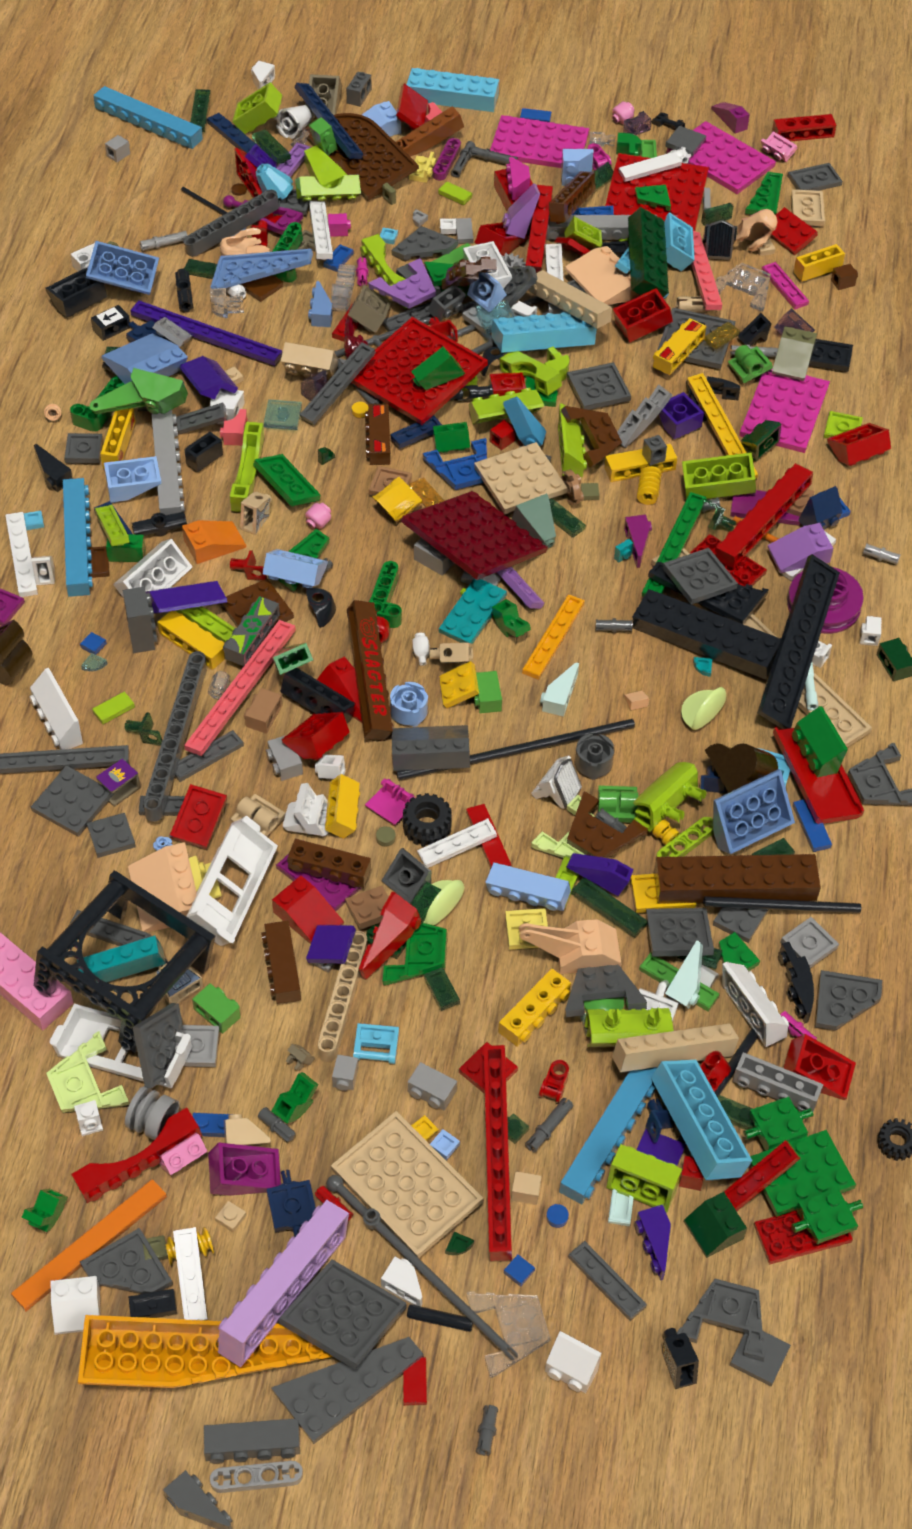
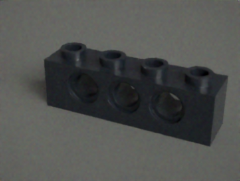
(315, 695)

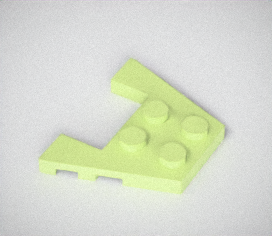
(549, 845)
(75, 1083)

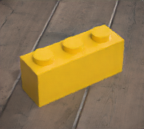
(818, 262)
(342, 806)

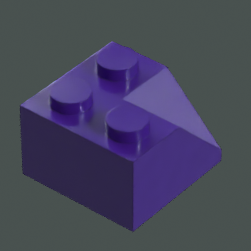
(681, 416)

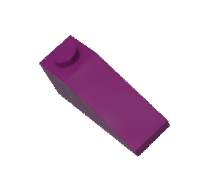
(733, 116)
(637, 530)

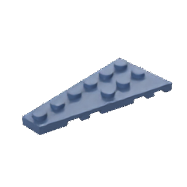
(248, 267)

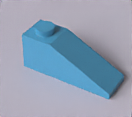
(525, 424)

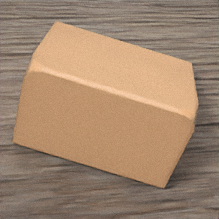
(637, 700)

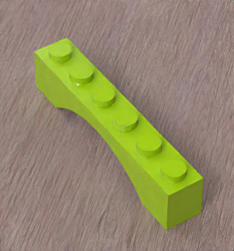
(375, 251)
(251, 449)

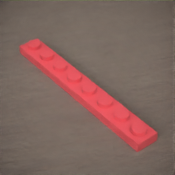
(704, 276)

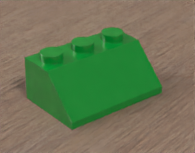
(820, 742)

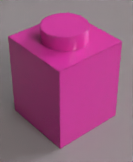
(338, 224)

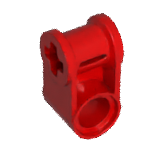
(715, 1069)
(554, 1084)

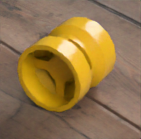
(665, 832)

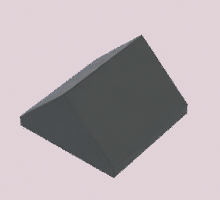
(407, 875)

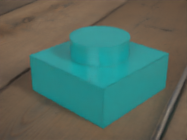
(623, 550)

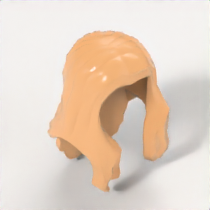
(757, 226)
(242, 244)

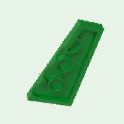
(767, 194)

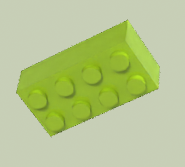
(720, 476)

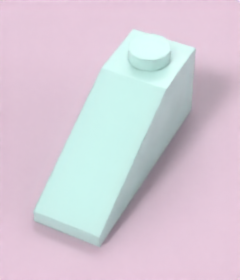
(559, 692)
(687, 980)

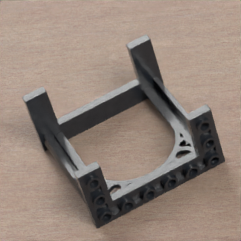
(114, 899)

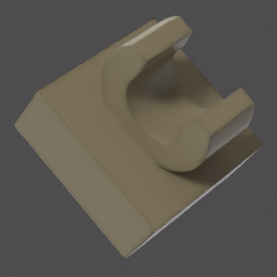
(301, 1055)

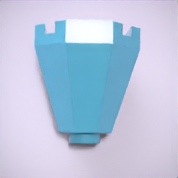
(274, 179)

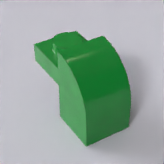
(628, 144)
(508, 619)
(297, 1100)
(46, 1209)

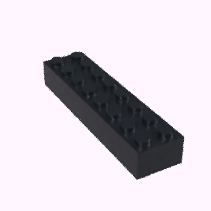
(706, 633)

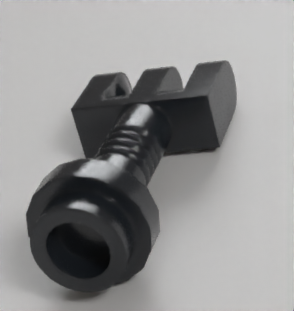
(662, 118)

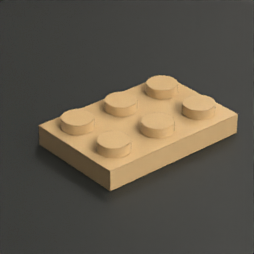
(808, 206)

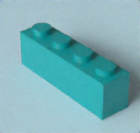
(126, 959)

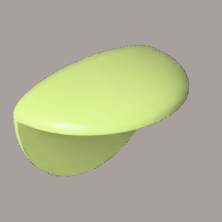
(702, 707)
(445, 900)

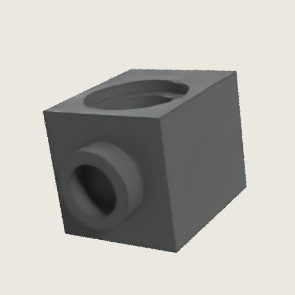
(654, 450)

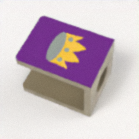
(120, 780)

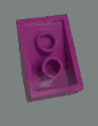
(242, 1169)

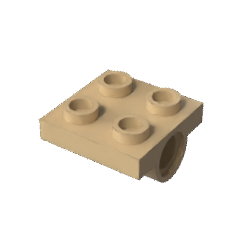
(261, 812)

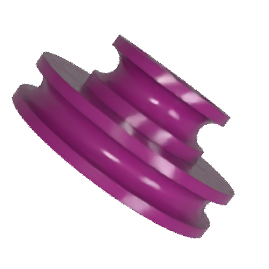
(844, 605)

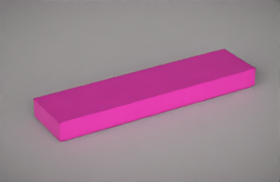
(785, 286)

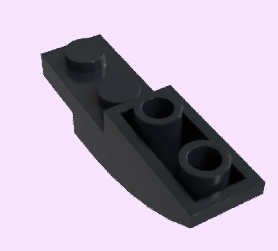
(801, 981)

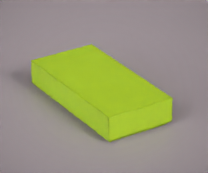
(455, 193)
(113, 708)

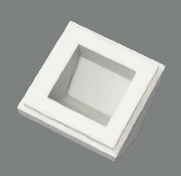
(708, 976)

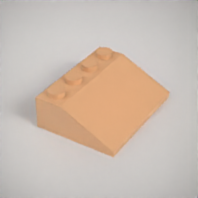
(601, 278)
(167, 877)

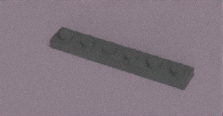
(337, 383)

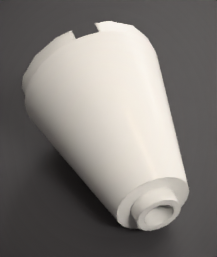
(293, 120)

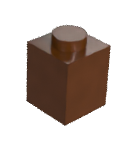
(844, 276)

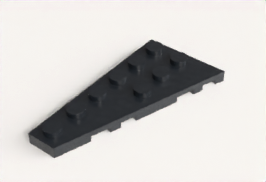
(734, 604)

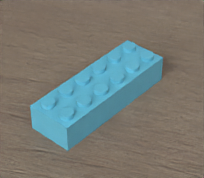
(455, 89)
(541, 332)
(701, 1119)

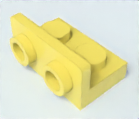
(425, 168)
(198, 872)

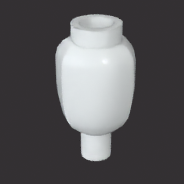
(237, 290)
(421, 648)

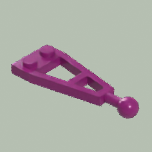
(280, 226)

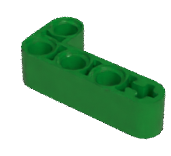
(289, 240)
(85, 418)
(384, 592)

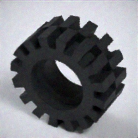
(888, 1146)

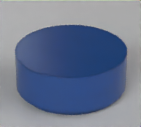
(557, 1215)

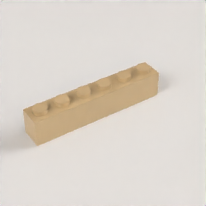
(571, 300)
(687, 1044)

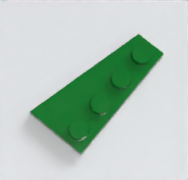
(310, 546)

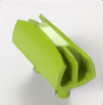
(667, 794)
(608, 1026)

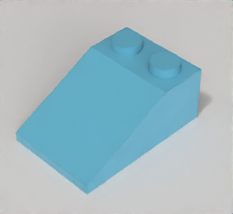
(678, 242)

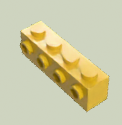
(534, 1008)

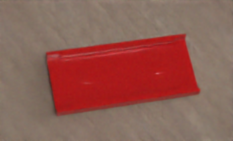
(828, 797)

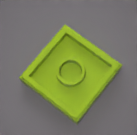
(840, 423)

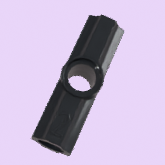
(184, 290)
(159, 524)

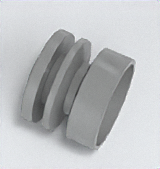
(150, 1112)

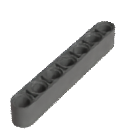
(231, 222)

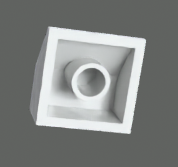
(72, 1301)
(573, 1362)

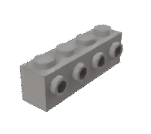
(777, 1082)

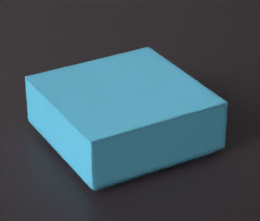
(389, 235)
(33, 520)

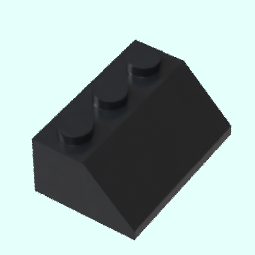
(76, 293)

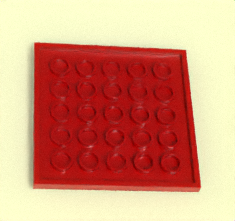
(683, 183)
(390, 374)

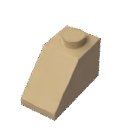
(243, 1131)

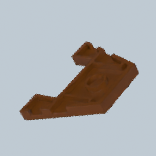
(599, 430)
(594, 836)

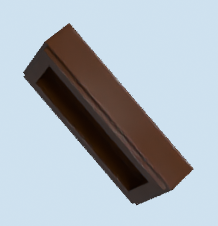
(99, 562)

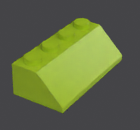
(493, 409)
(571, 445)

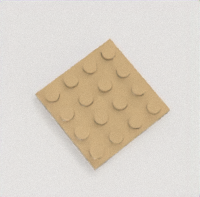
(520, 476)

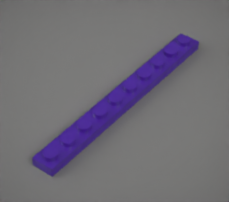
(210, 333)

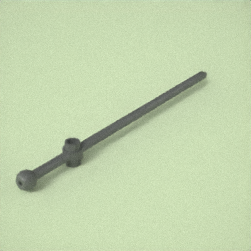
(373, 1221)

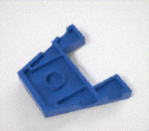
(460, 471)

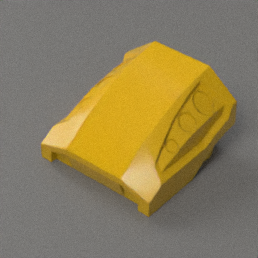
(398, 499)

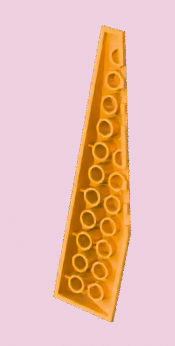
(175, 1352)

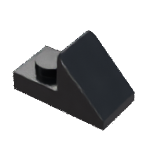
(757, 328)

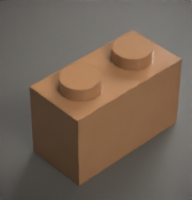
(263, 710)

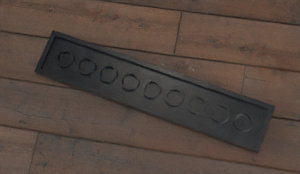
(798, 642)

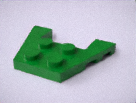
(424, 954)

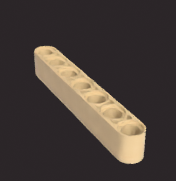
(341, 1004)

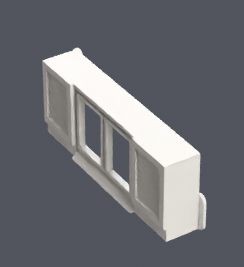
(251, 852)
(85, 1022)

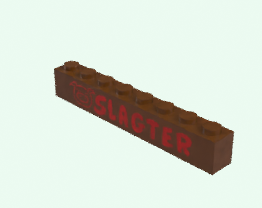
(369, 670)

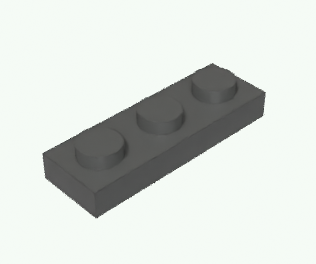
(201, 418)

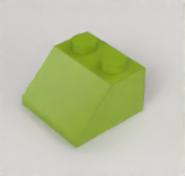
(584, 234)

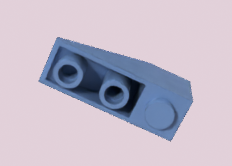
(321, 311)

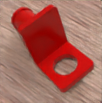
(263, 236)
(444, 327)
(248, 566)

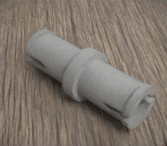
(881, 554)

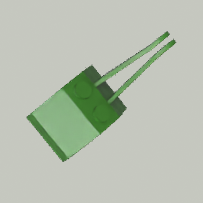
(146, 389)

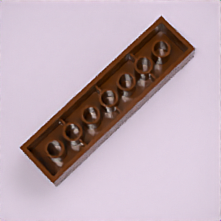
(740, 876)

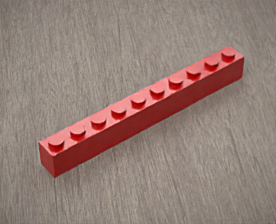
(497, 1154)

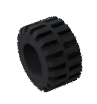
(431, 807)

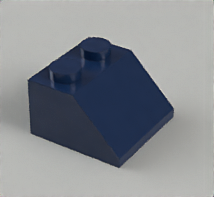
(822, 509)

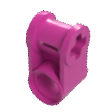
(599, 156)

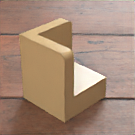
(526, 1188)

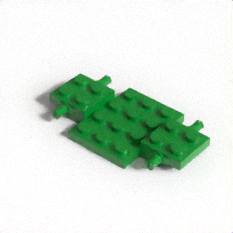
(814, 1181)

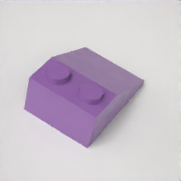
(520, 212)
(793, 549)

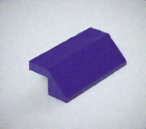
(207, 376)
(186, 596)

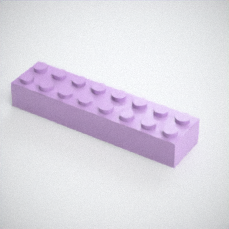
(282, 1283)

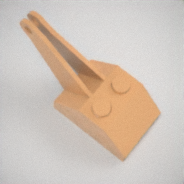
(577, 945)

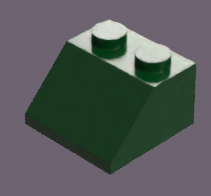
(762, 438)
(715, 1225)

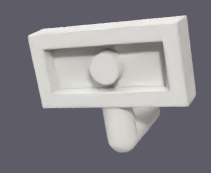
(658, 1001)

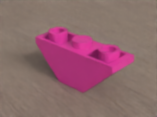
(518, 177)

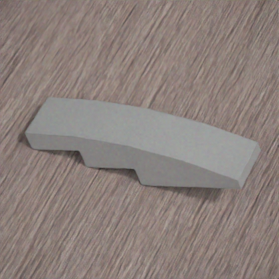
(641, 418)

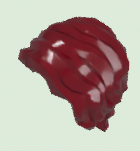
(351, 342)

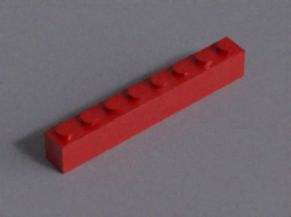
(764, 515)

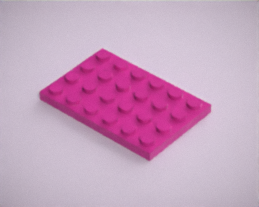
(537, 140)
(729, 159)
(789, 402)

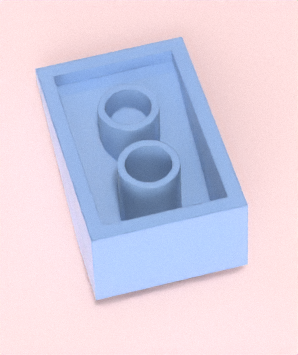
(385, 117)
(131, 477)

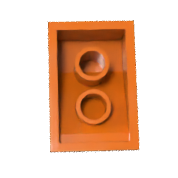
(211, 539)

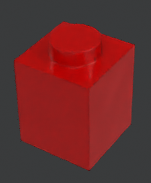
(502, 435)
(691, 1175)

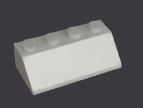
(489, 249)
(157, 569)
(55, 711)
(754, 1004)

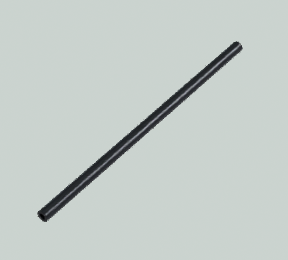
(529, 746)

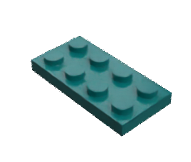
(472, 611)

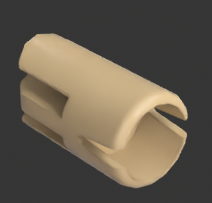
(692, 304)

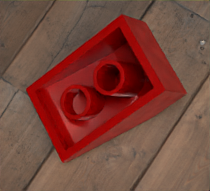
(496, 232)
(304, 908)
(821, 1064)

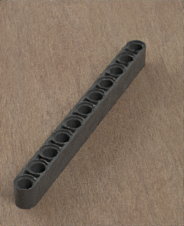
(175, 737)

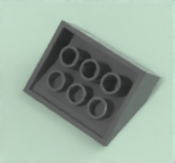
(430, 748)

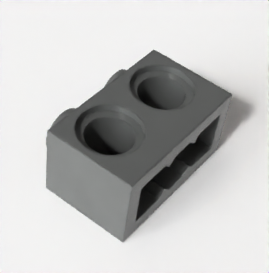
(359, 89)

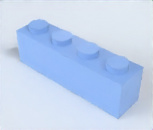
(528, 887)

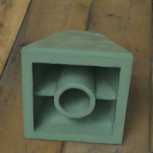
(536, 519)

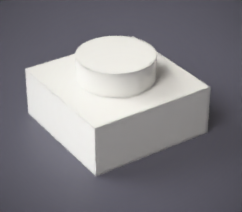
(448, 226)

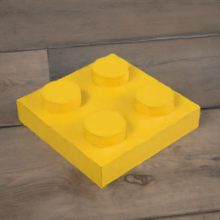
(459, 684)

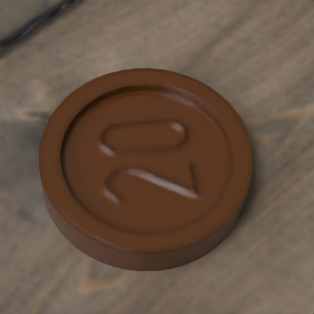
(238, 189)

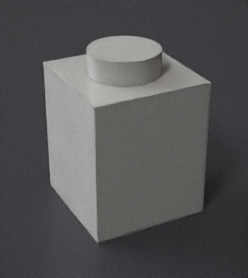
(117, 148)
(345, 1072)

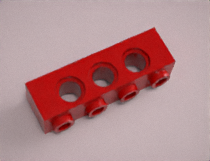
(805, 127)

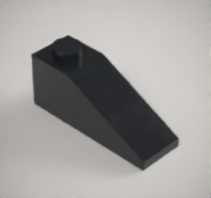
(52, 469)

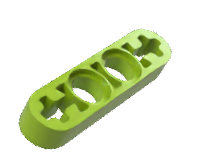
(687, 843)

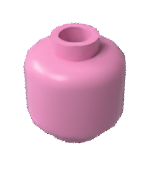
(622, 112)
(318, 515)

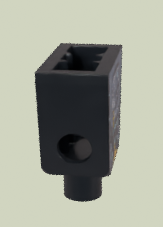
(680, 1358)

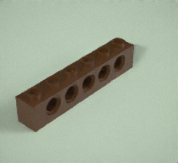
(572, 197)

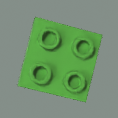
(749, 363)
(618, 801)

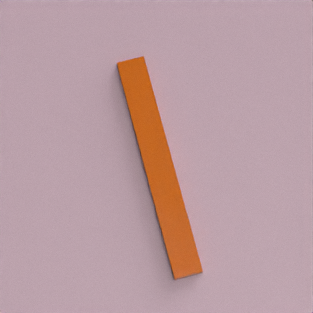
(89, 1243)

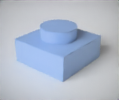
(445, 1144)

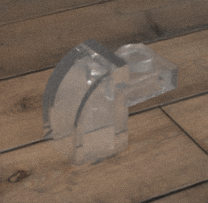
(223, 305)

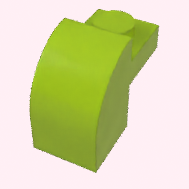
(558, 362)

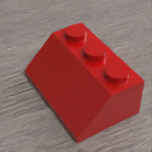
(860, 443)
(317, 735)

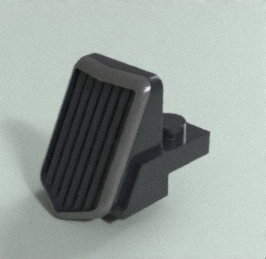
(719, 240)

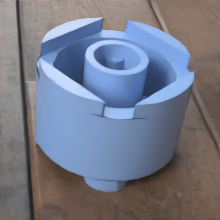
(409, 704)

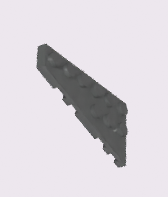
(335, 1392)

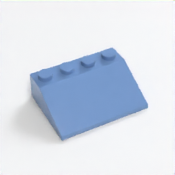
(122, 267)
(148, 354)
(751, 813)

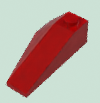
(247, 173)
(342, 679)
(395, 929)

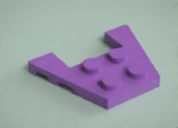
(408, 291)

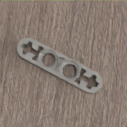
(256, 1472)

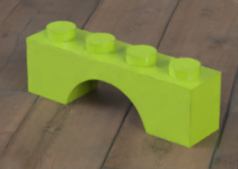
(308, 188)
(546, 378)

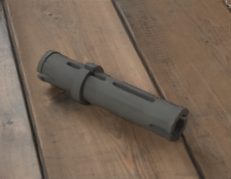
(465, 155)
(487, 155)
(544, 1131)

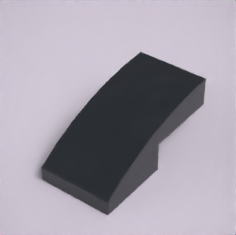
(726, 388)

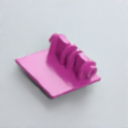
(389, 801)

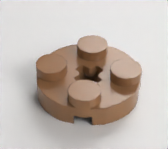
(572, 482)

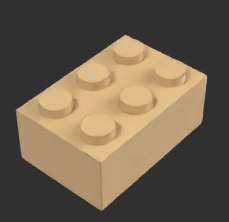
(308, 360)

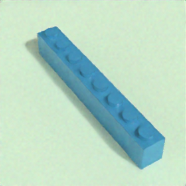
(148, 117)
(76, 537)
(608, 1135)

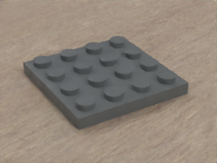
(703, 353)
(342, 1313)

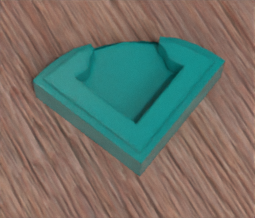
(703, 665)

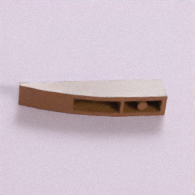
(432, 132)

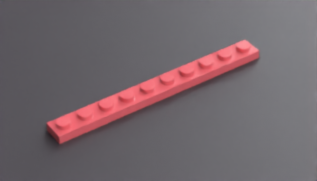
(239, 688)

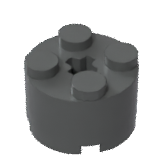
(594, 756)

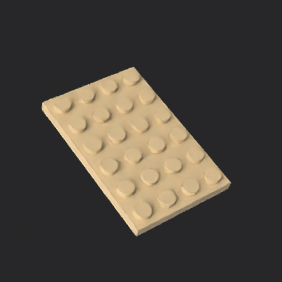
(407, 1184)

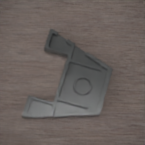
(875, 782)
(602, 983)
(732, 1308)

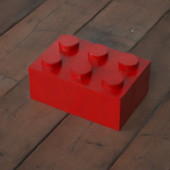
(642, 315)

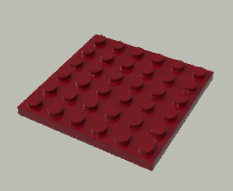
(474, 534)

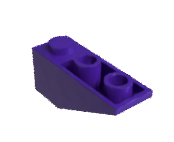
(602, 871)
(655, 1230)

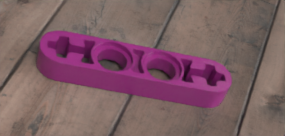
(449, 159)

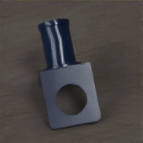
(711, 782)
(657, 1119)

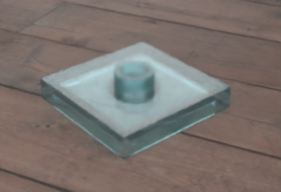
(501, 310)
(282, 414)

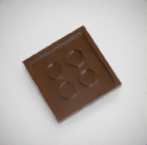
(239, 603)

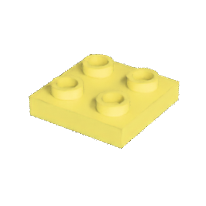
(519, 917)

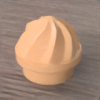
(52, 412)

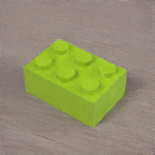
(257, 108)
(649, 1178)

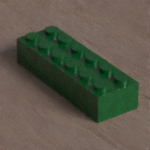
(647, 253)

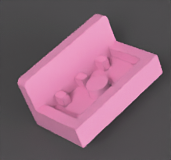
(778, 146)
(182, 1154)

